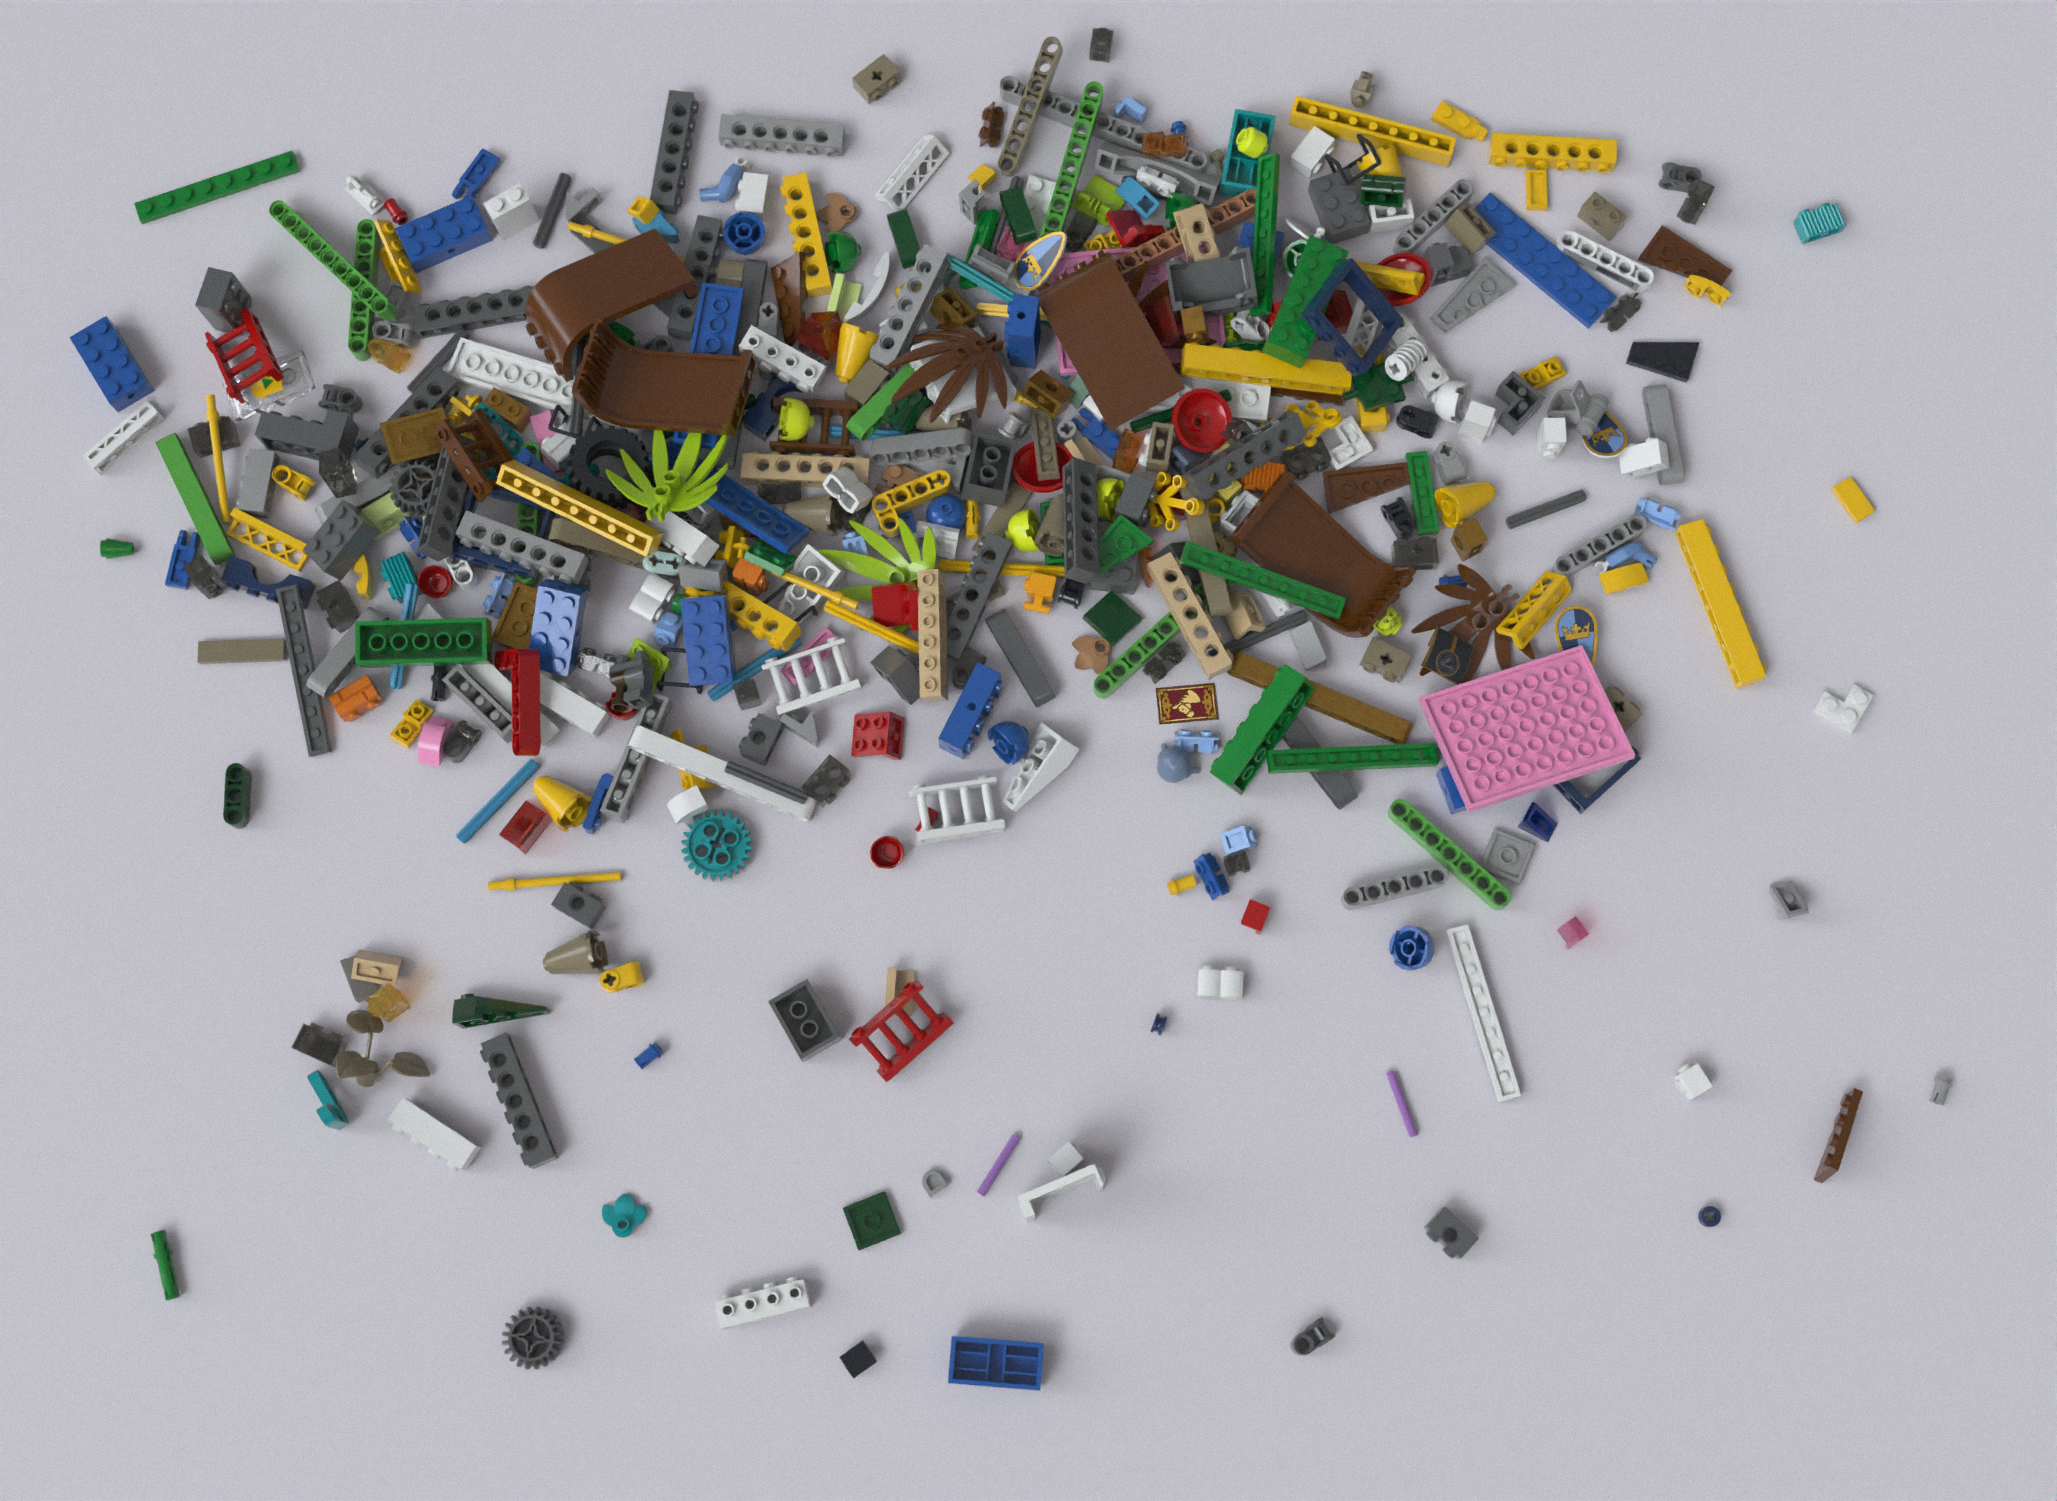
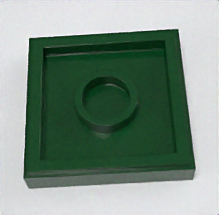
(1112, 618)
(871, 1220)

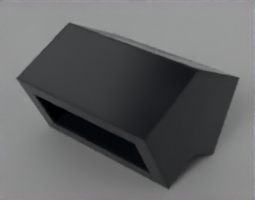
(858, 1359)

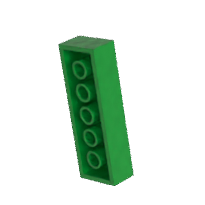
(1290, 334)
(423, 642)
(1262, 729)

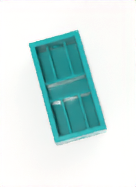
(1239, 169)

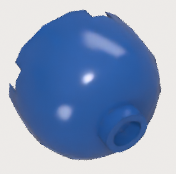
(744, 233)
(947, 511)
(1010, 741)
(1412, 947)

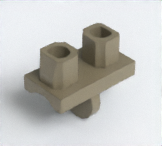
(1362, 90)

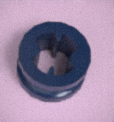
(1158, 1024)
(1701, 1217)

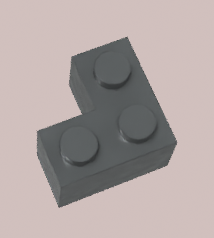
(1446, 263)
(1521, 401)
(1135, 500)
(899, 672)

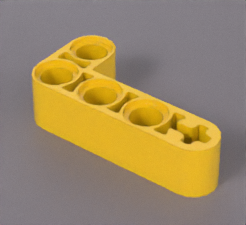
(913, 499)

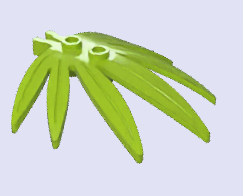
(673, 488)
(881, 570)

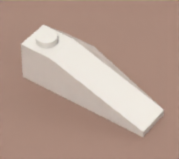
(814, 568)
(1044, 761)

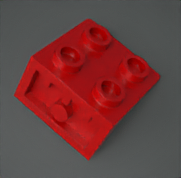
(1130, 228)
(895, 605)
(878, 735)

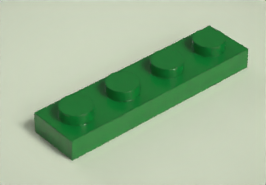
(983, 235)
(1422, 493)

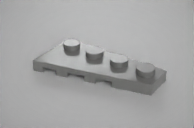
(1473, 294)

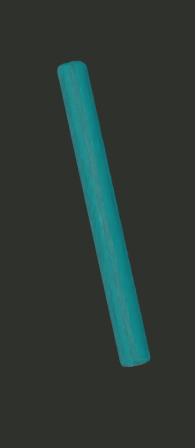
(984, 281)

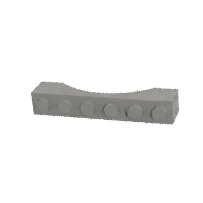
(1126, 162)

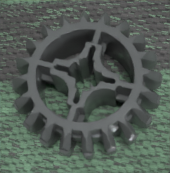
(401, 491)
(513, 1334)

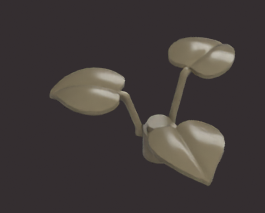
(352, 1065)

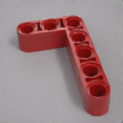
(525, 698)

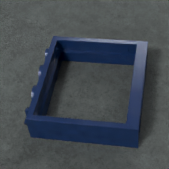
(1371, 297)
(494, 561)
(1578, 801)

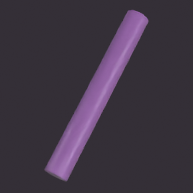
(1403, 1107)
(996, 1168)

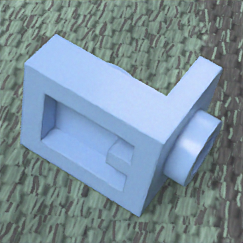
(854, 543)
(1239, 839)

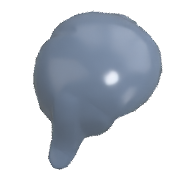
(1175, 764)

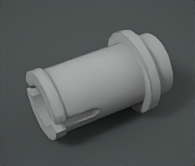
(1941, 1090)

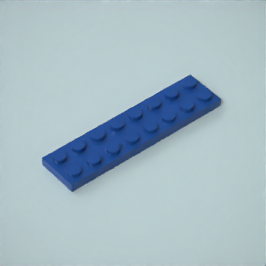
(1544, 263)
(715, 332)
(748, 509)

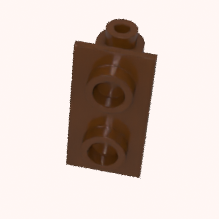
(991, 117)

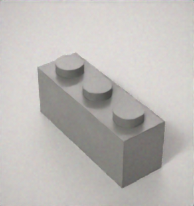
(258, 483)

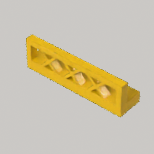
(1393, 278)
(269, 532)
(1540, 609)

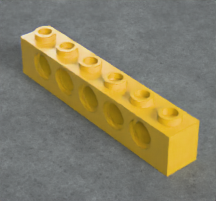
(1562, 146)
(795, 186)
(781, 638)

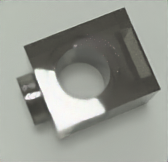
(1101, 52)
(1232, 430)
(747, 694)

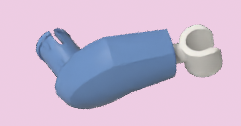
(727, 183)
(1626, 552)

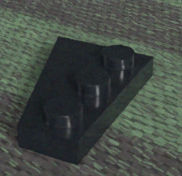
(1664, 358)

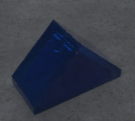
(1537, 822)

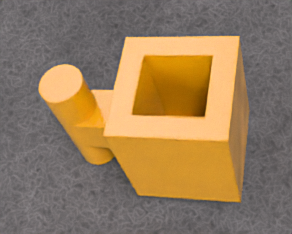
(1040, 588)

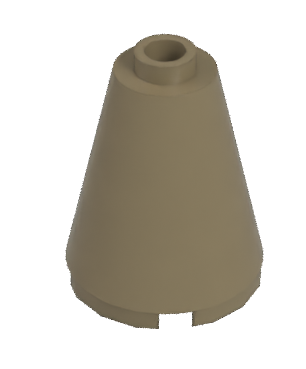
(957, 420)
(817, 513)
(1051, 532)
(578, 956)

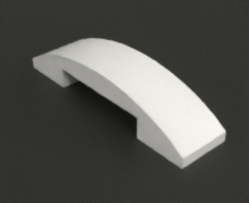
(858, 311)

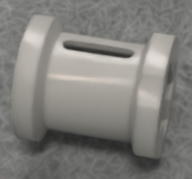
(1062, 437)

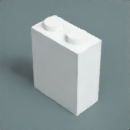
(511, 211)

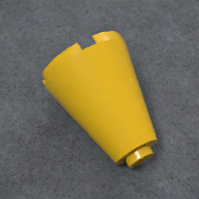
(1389, 162)
(852, 351)
(1462, 501)
(562, 802)

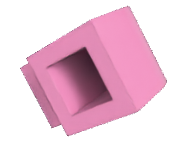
(432, 741)

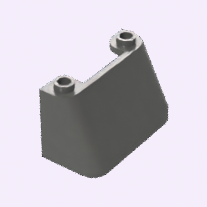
(1217, 284)

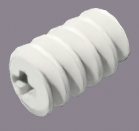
(1405, 359)

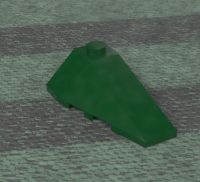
(479, 1011)

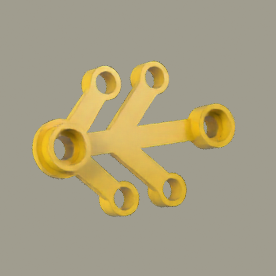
(1327, 419)
(1193, 506)

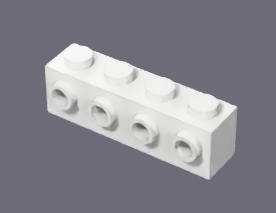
(783, 360)
(1429, 373)
(685, 539)
(572, 706)
(434, 1134)
(762, 1304)

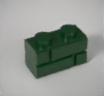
(1383, 190)
(905, 412)

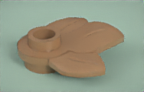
(834, 212)
(1089, 655)

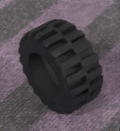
(602, 443)

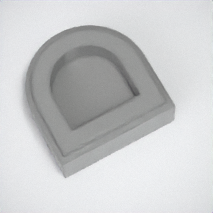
(933, 1182)

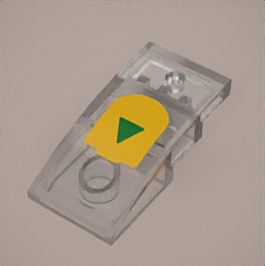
(268, 392)

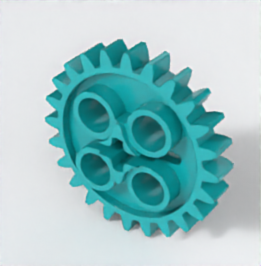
(698, 839)

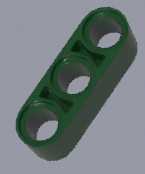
(1018, 215)
(904, 237)
(233, 786)

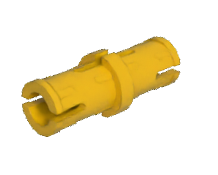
(972, 520)

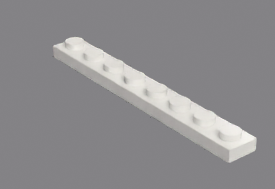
(1483, 1013)

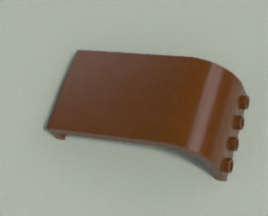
(602, 287)
(1108, 340)
(661, 387)
(1303, 542)

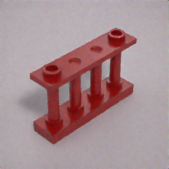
(263, 353)
(921, 1037)

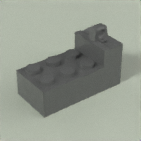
(307, 438)

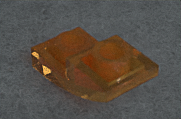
(1164, 145)
(1126, 451)
(1144, 556)

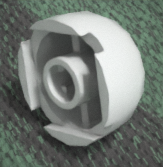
(1450, 400)

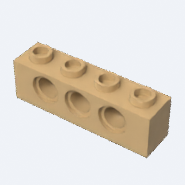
(1190, 239)

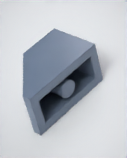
(1184, 459)

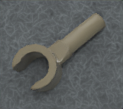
(1215, 157)

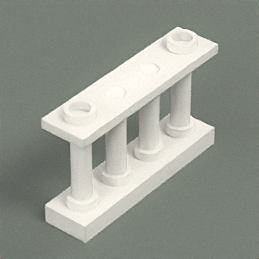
(827, 691)
(949, 830)

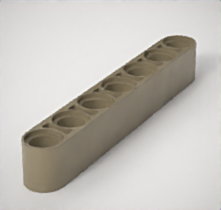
(1030, 96)
(1202, 534)
(587, 541)

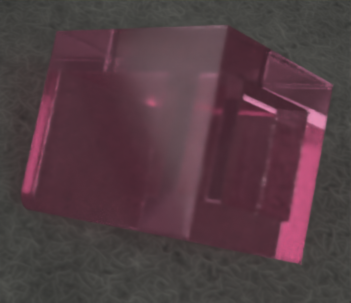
(1007, 248)
(1572, 932)

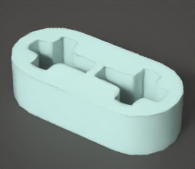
(662, 568)

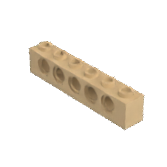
(814, 478)
(932, 636)
(1211, 665)

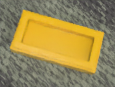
(1536, 190)
(1853, 500)

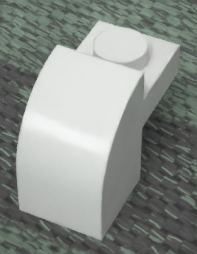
(687, 805)

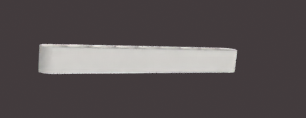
(493, 681)
(713, 771)

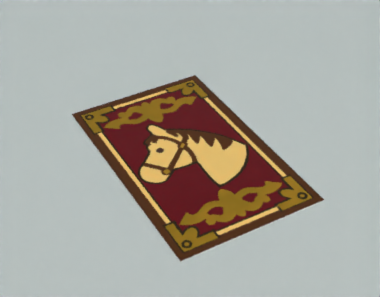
(1186, 703)

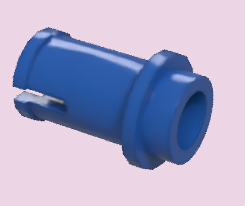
(1179, 128)
(1452, 580)
(648, 1055)

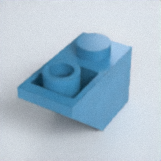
(1137, 197)
(666, 230)

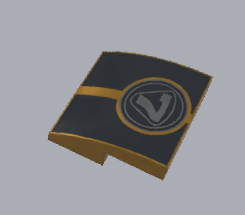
(1448, 655)

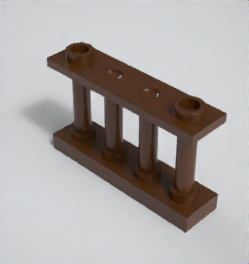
(826, 409)
(486, 439)

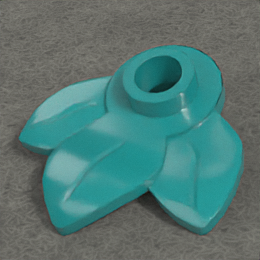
(624, 1212)

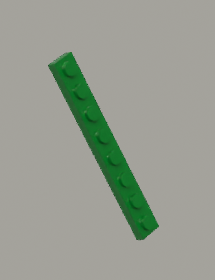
(216, 187)
(1265, 231)
(1262, 580)
(1351, 758)

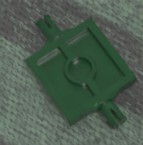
(1376, 388)

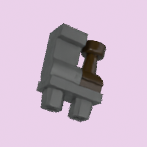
(635, 677)

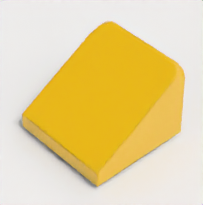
(984, 176)
(643, 210)

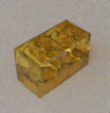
(387, 1003)

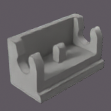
(969, 201)
(990, 264)
(701, 577)

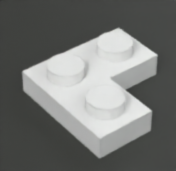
(1353, 446)
(1844, 713)

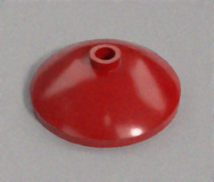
(1411, 263)
(1212, 417)
(1025, 469)

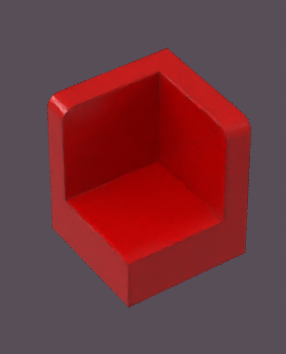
(1255, 915)

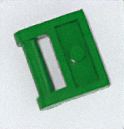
(770, 558)

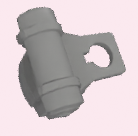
(1579, 408)

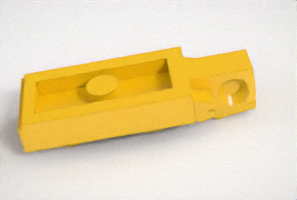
(1458, 122)

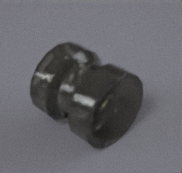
(1236, 863)

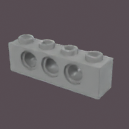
(480, 702)

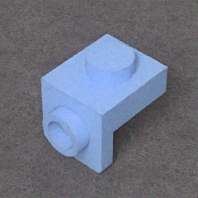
(1132, 108)
(668, 629)

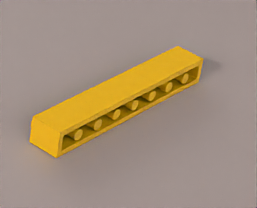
(1346, 124)
(1262, 369)
(579, 508)
(1720, 603)

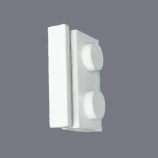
(945, 538)

